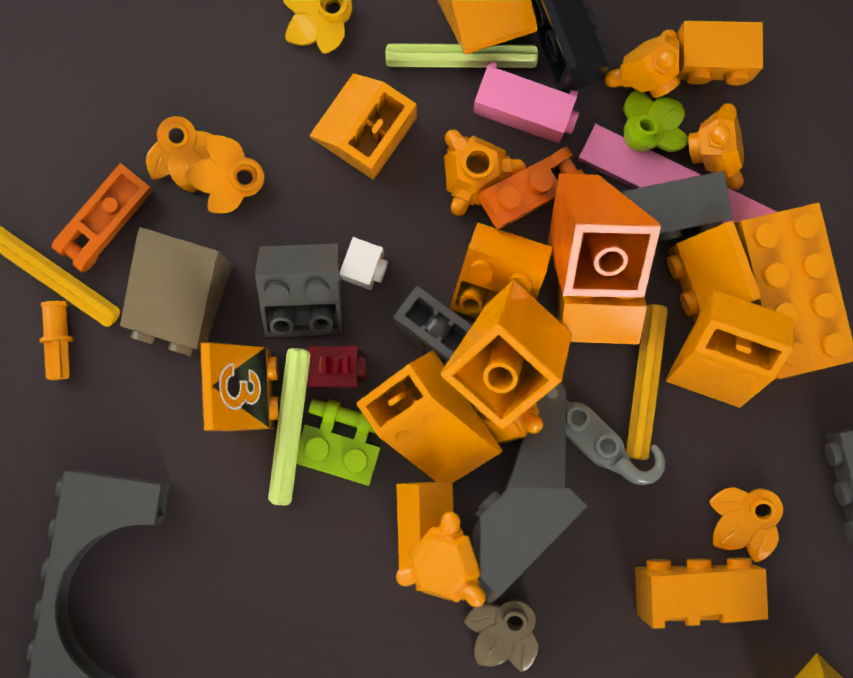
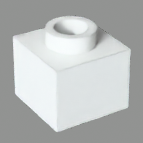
(363, 264)

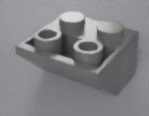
(300, 290)

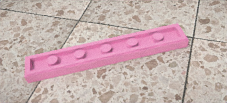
(613, 157)

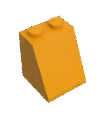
(509, 356)

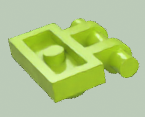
(336, 453)

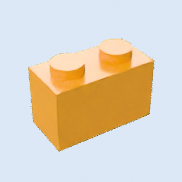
(720, 51)

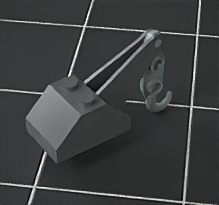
(535, 504)

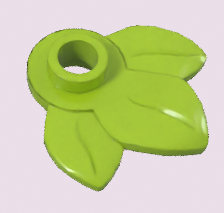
(653, 123)

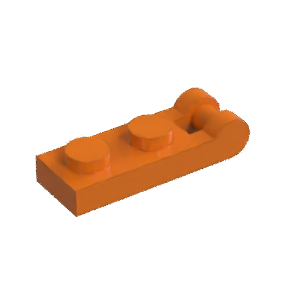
(526, 189)
(102, 217)

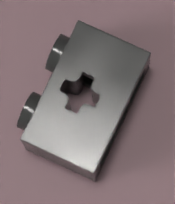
(430, 324)

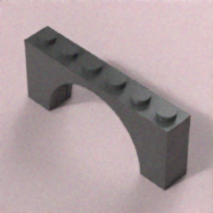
(87, 511)

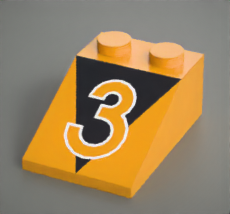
(238, 387)

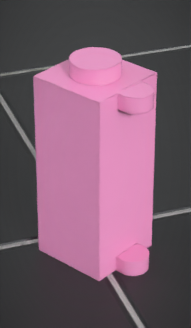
(525, 104)

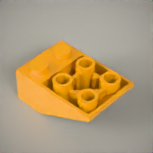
(733, 350)
(429, 421)

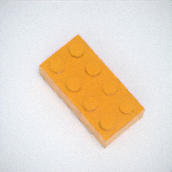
(799, 279)

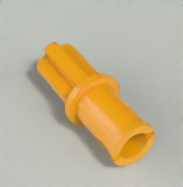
(56, 340)

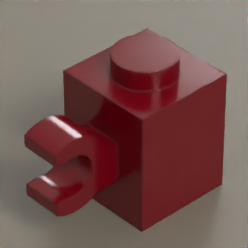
(336, 367)

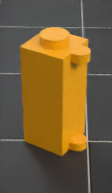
(418, 509)

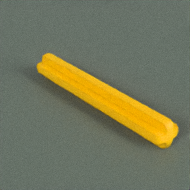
(57, 279)
(646, 382)

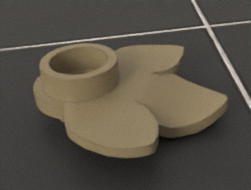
(501, 639)

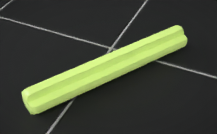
(453, 57)
(289, 426)

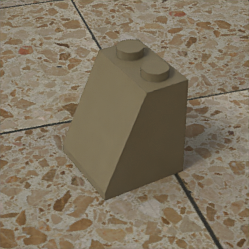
(173, 291)

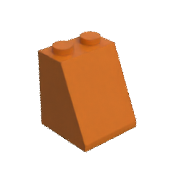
(600, 239)

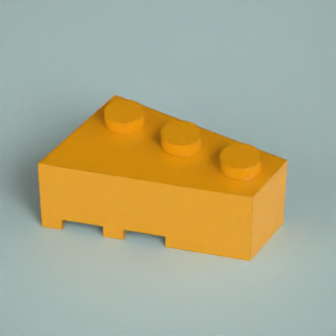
(700, 592)

